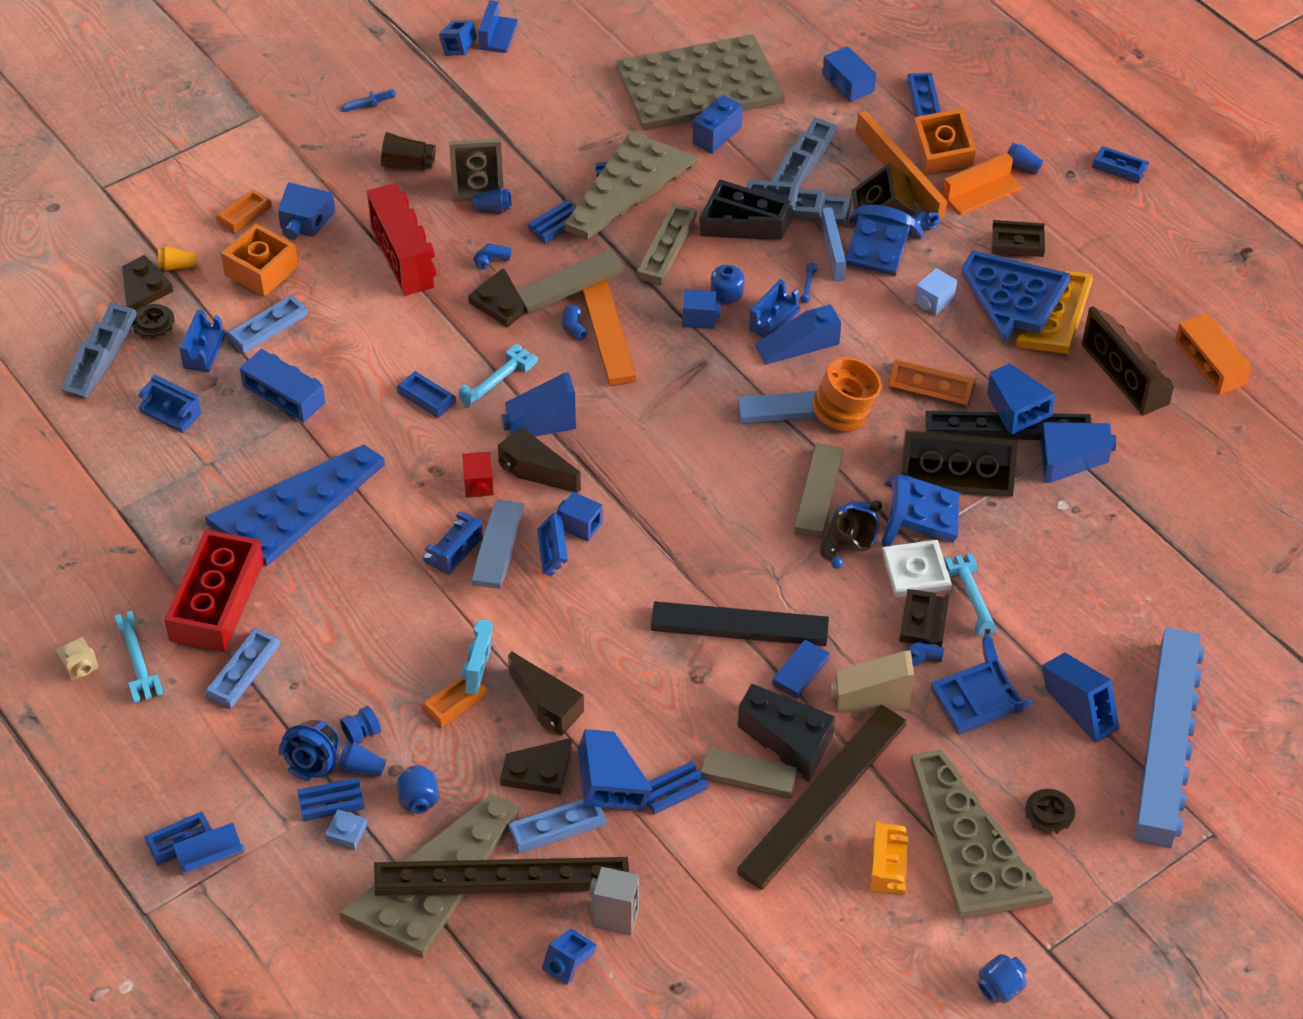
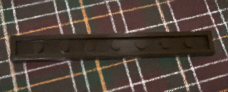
(821, 797)
(490, 875)

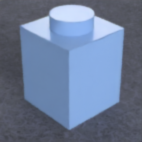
(935, 291)

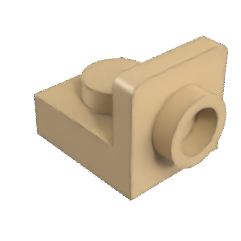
(77, 658)

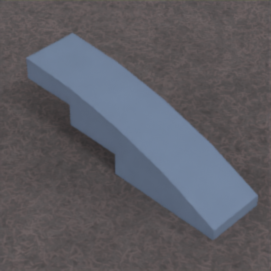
(806, 153)
(805, 202)
(99, 351)
(498, 544)

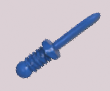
(371, 100)

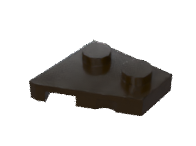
(538, 767)

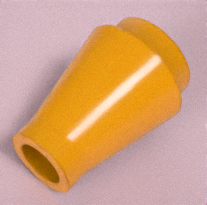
(175, 259)

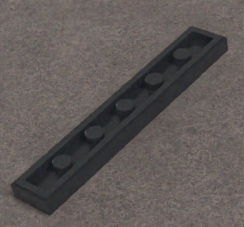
(991, 424)
(739, 623)

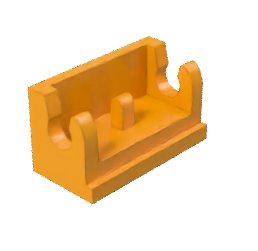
(889, 859)

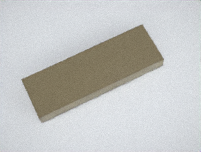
(749, 772)

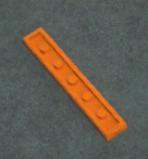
(888, 152)
(608, 334)

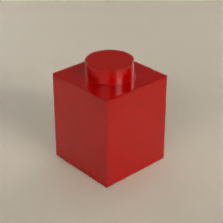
(477, 474)

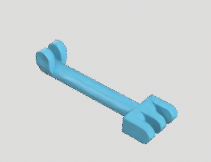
(516, 359)
(964, 571)
(143, 681)

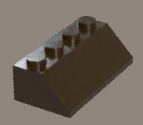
(1125, 362)
(961, 461)

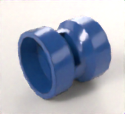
(360, 725)

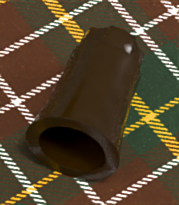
(406, 152)

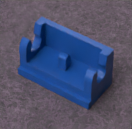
(773, 310)
(202, 342)
(169, 403)
(455, 544)

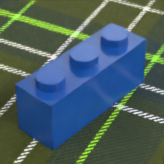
(282, 385)

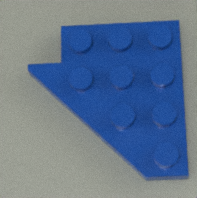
(1014, 291)

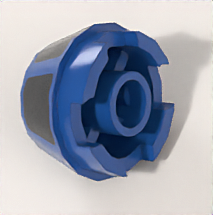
(310, 749)

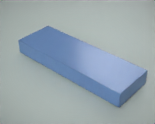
(833, 244)
(267, 323)
(776, 407)
(242, 668)
(555, 825)

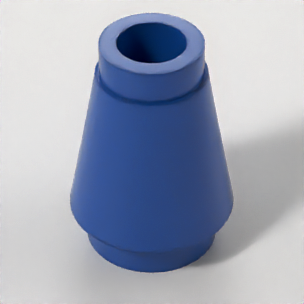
(1024, 158)
(494, 200)
(361, 761)

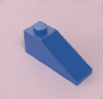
(804, 334)

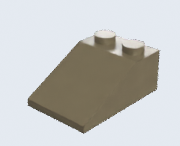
(475, 167)

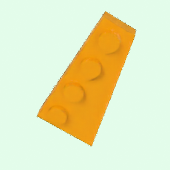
(1063, 322)

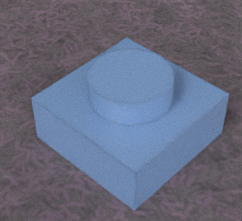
(346, 829)

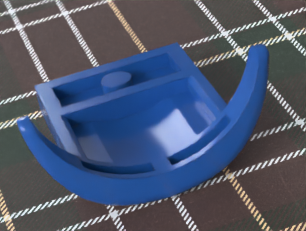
(880, 238)
(921, 509)
(978, 693)

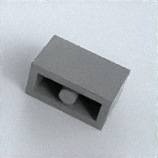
(615, 900)

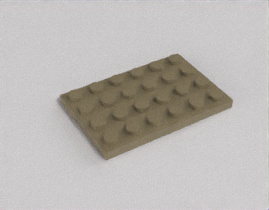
(683, 82)

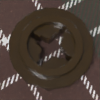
(157, 313)
(1039, 802)

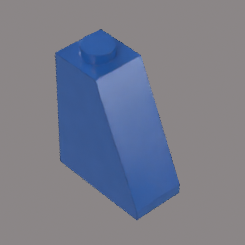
(1019, 398)
(543, 409)
(1074, 448)
(1082, 694)
(610, 773)

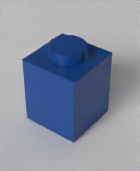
(700, 309)
(580, 515)

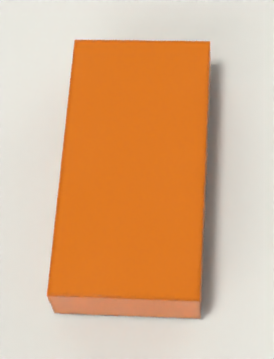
(243, 211)
(451, 702)

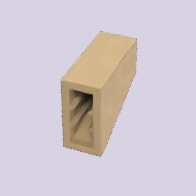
(874, 683)

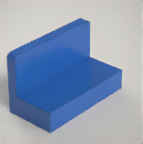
(496, 31)
(208, 848)

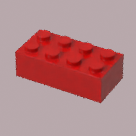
(401, 239)
(214, 590)

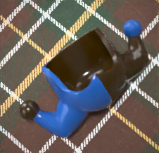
(851, 528)

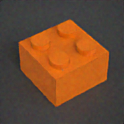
(943, 141)
(259, 260)

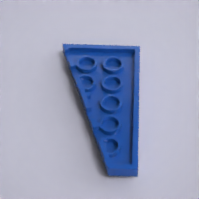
(297, 504)

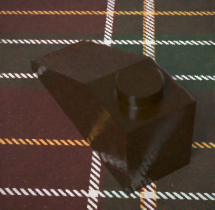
(536, 462)
(549, 698)

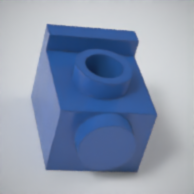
(457, 37)

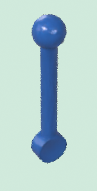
(810, 268)

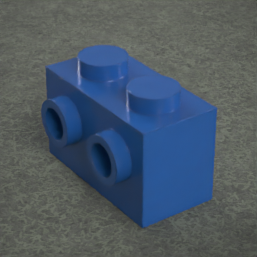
(849, 73)
(717, 123)

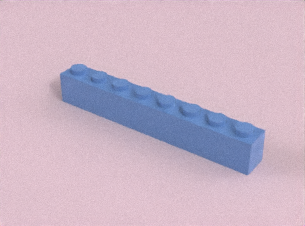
(1168, 738)

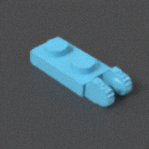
(477, 656)

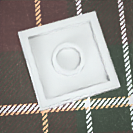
(916, 567)

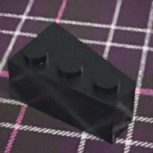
(744, 213)
(786, 727)

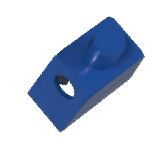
(304, 210)

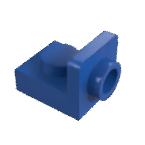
(566, 954)

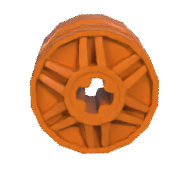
(846, 394)

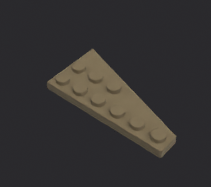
(629, 178)
(973, 848)
(418, 919)

